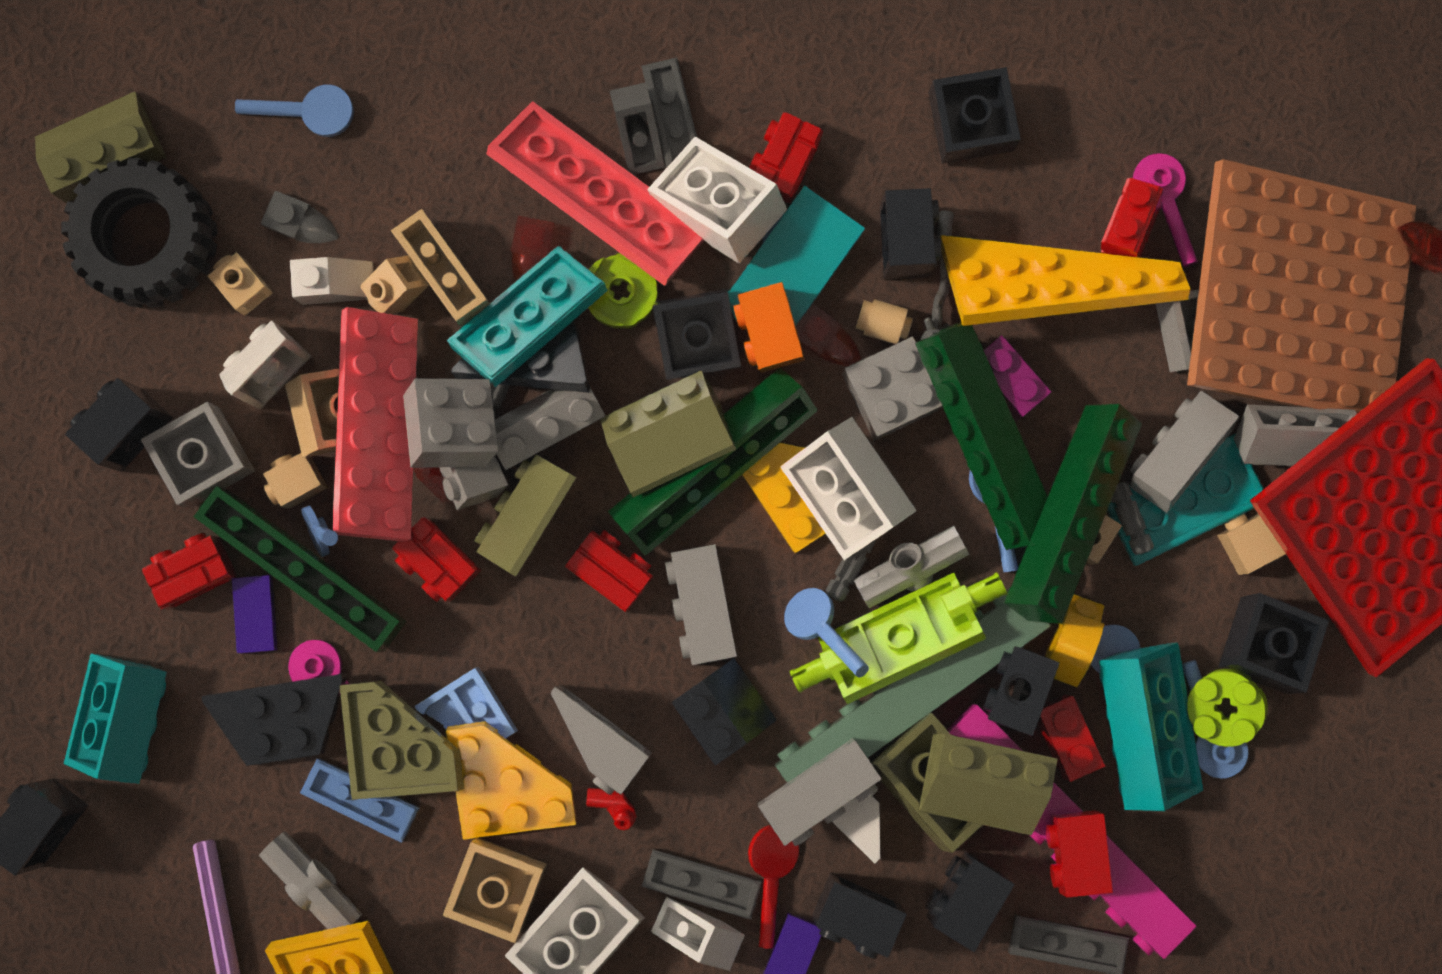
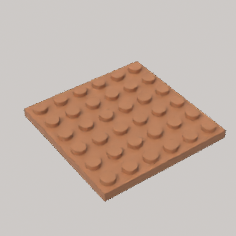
(1299, 291)

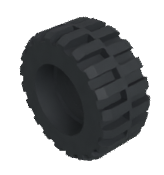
(101, 206)

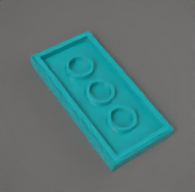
(801, 252)
(527, 315)
(1212, 498)

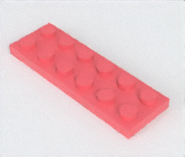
(594, 192)
(371, 437)

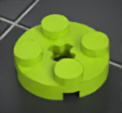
(626, 311)
(1242, 692)

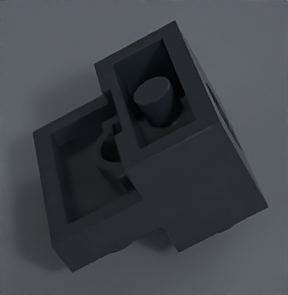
(1033, 676)

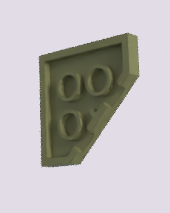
(393, 746)

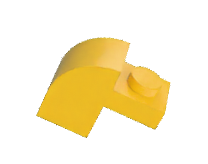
(1076, 640)

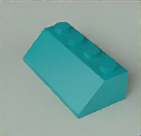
(1151, 727)

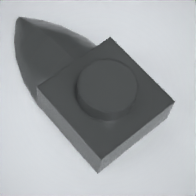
(297, 220)

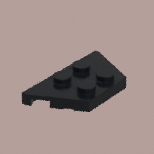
(554, 366)
(278, 719)

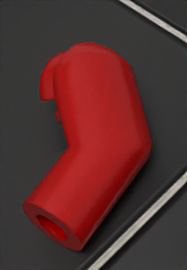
(617, 805)

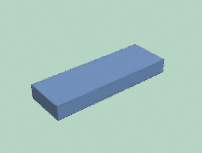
(384, 814)

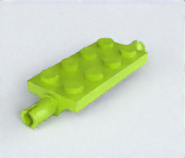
(904, 636)

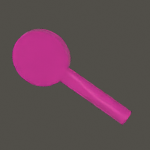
(1169, 174)
(314, 660)

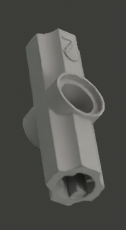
(911, 566)
(309, 883)

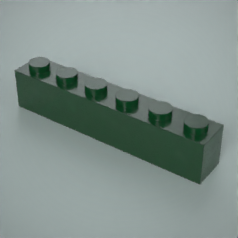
(756, 428)
(985, 431)
(1073, 513)
(300, 569)

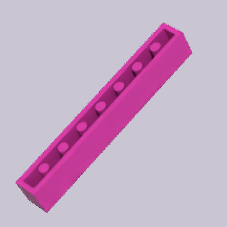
(1135, 897)

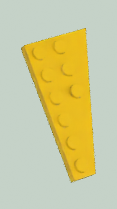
(1027, 281)

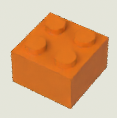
(770, 328)

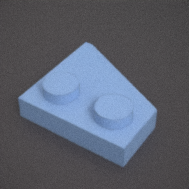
(466, 702)

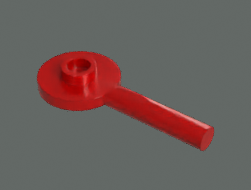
(771, 861)

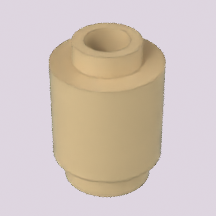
(884, 321)

